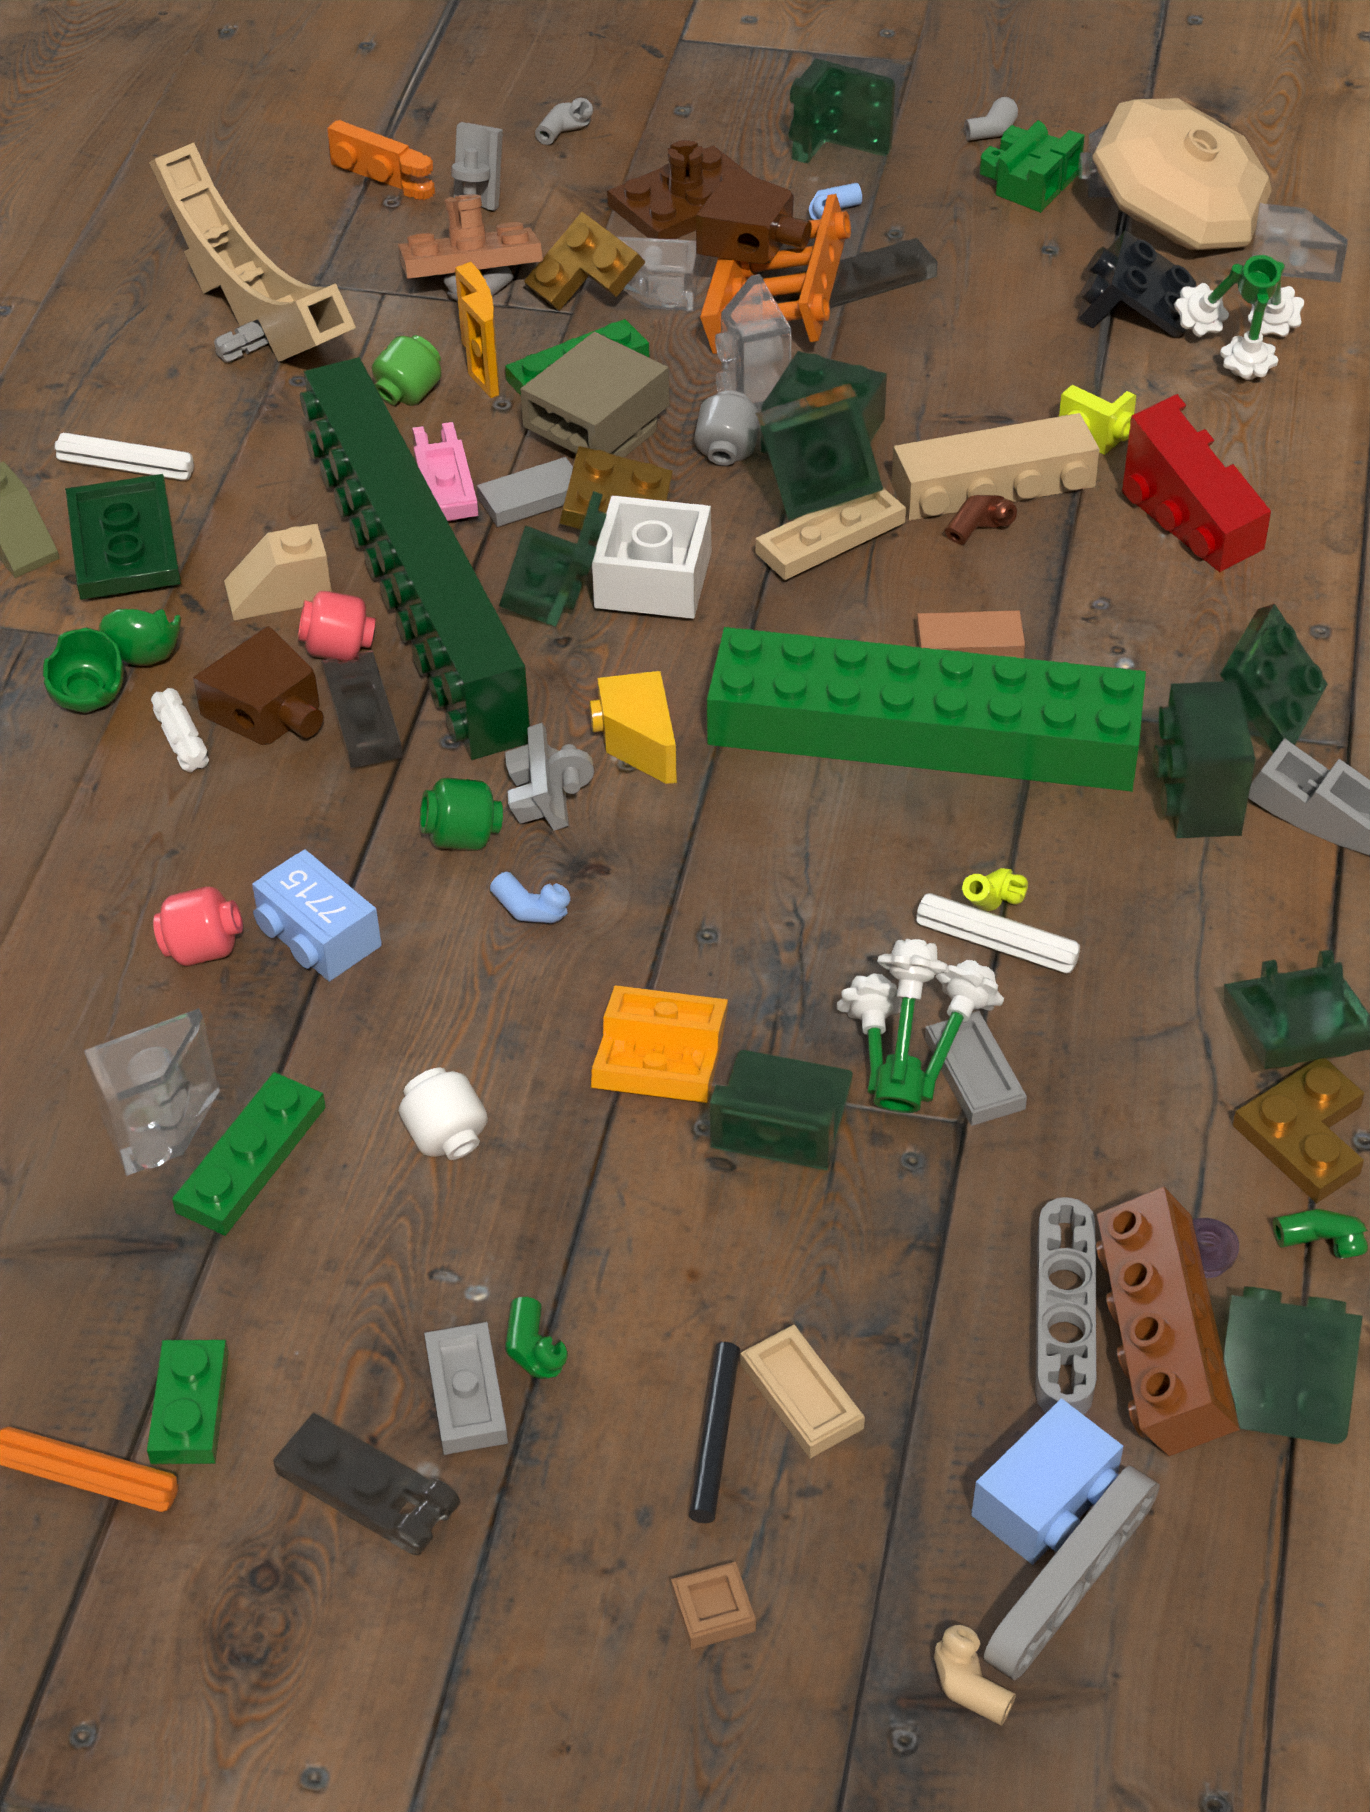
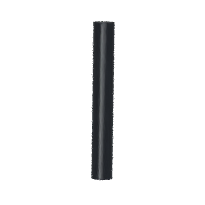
(714, 1433)

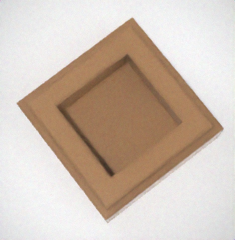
(713, 1605)

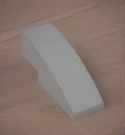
(1316, 799)

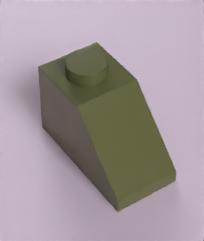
(23, 535)

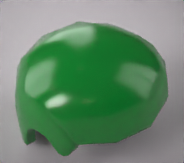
(141, 635)
(84, 670)

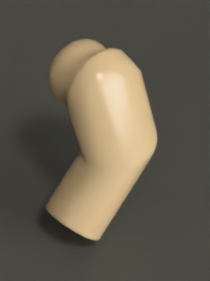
(963, 1678)

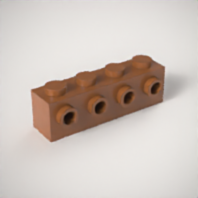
(1165, 1323)

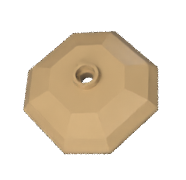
(1182, 173)

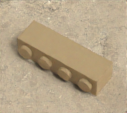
(1004, 461)

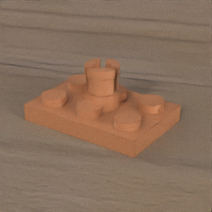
(468, 243)

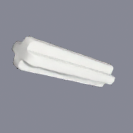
(124, 456)
(998, 933)

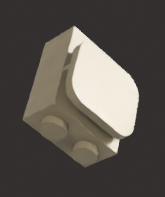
(597, 397)

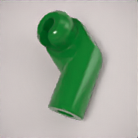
(1319, 1225)
(525, 1344)

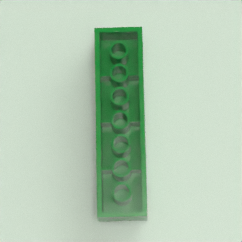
(926, 708)

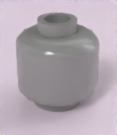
(727, 427)

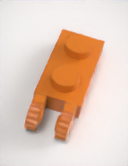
(380, 159)

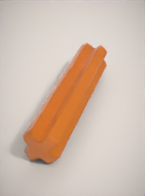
(87, 1469)

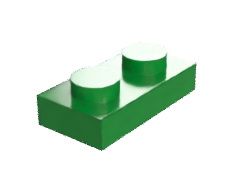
(188, 1402)

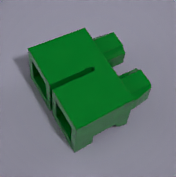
(1032, 164)

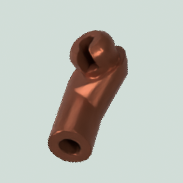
(980, 512)

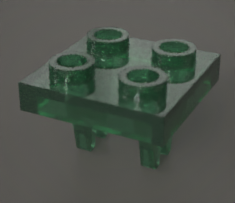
(1274, 677)
(1299, 1013)

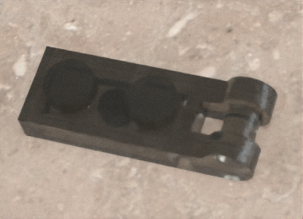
(362, 710)
(365, 1484)

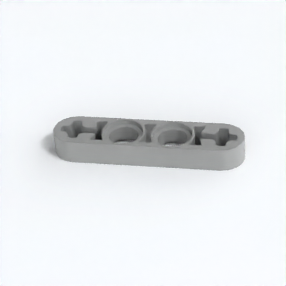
(1069, 1306)
(1071, 1573)

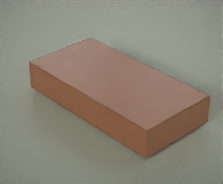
(973, 632)

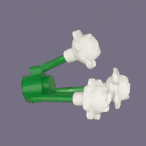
(1271, 313)
(900, 1081)

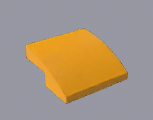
(478, 327)
(660, 1044)

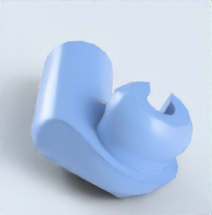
(847, 195)
(530, 907)

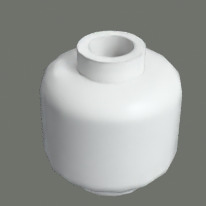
(443, 1113)

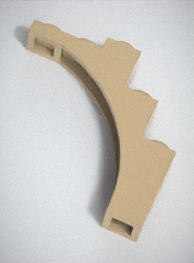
(225, 256)

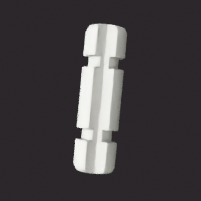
(179, 730)

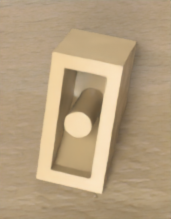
(279, 573)

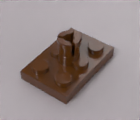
(669, 198)

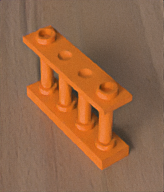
(814, 285)

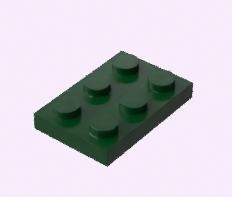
(122, 536)

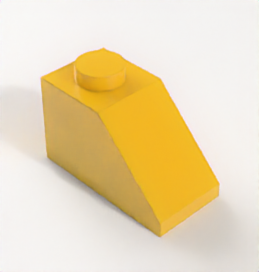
(636, 723)

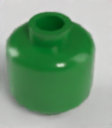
(460, 814)

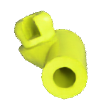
(990, 890)

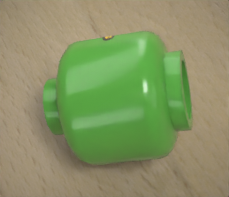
(406, 370)

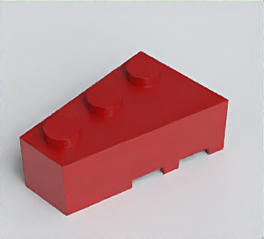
(1189, 489)

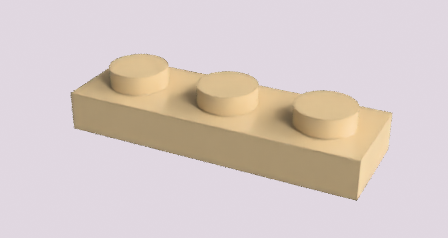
(828, 532)

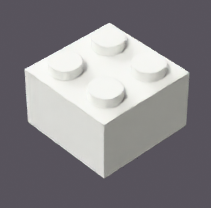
(652, 557)

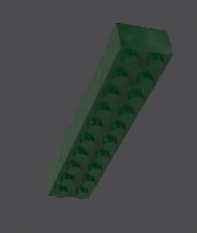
(418, 560)

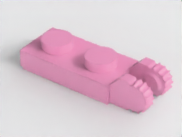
(446, 472)

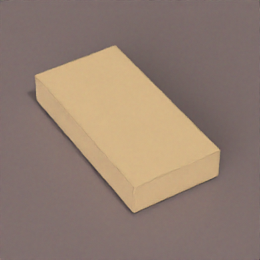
(802, 1391)

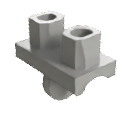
(478, 163)
(551, 777)

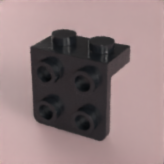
(1138, 277)

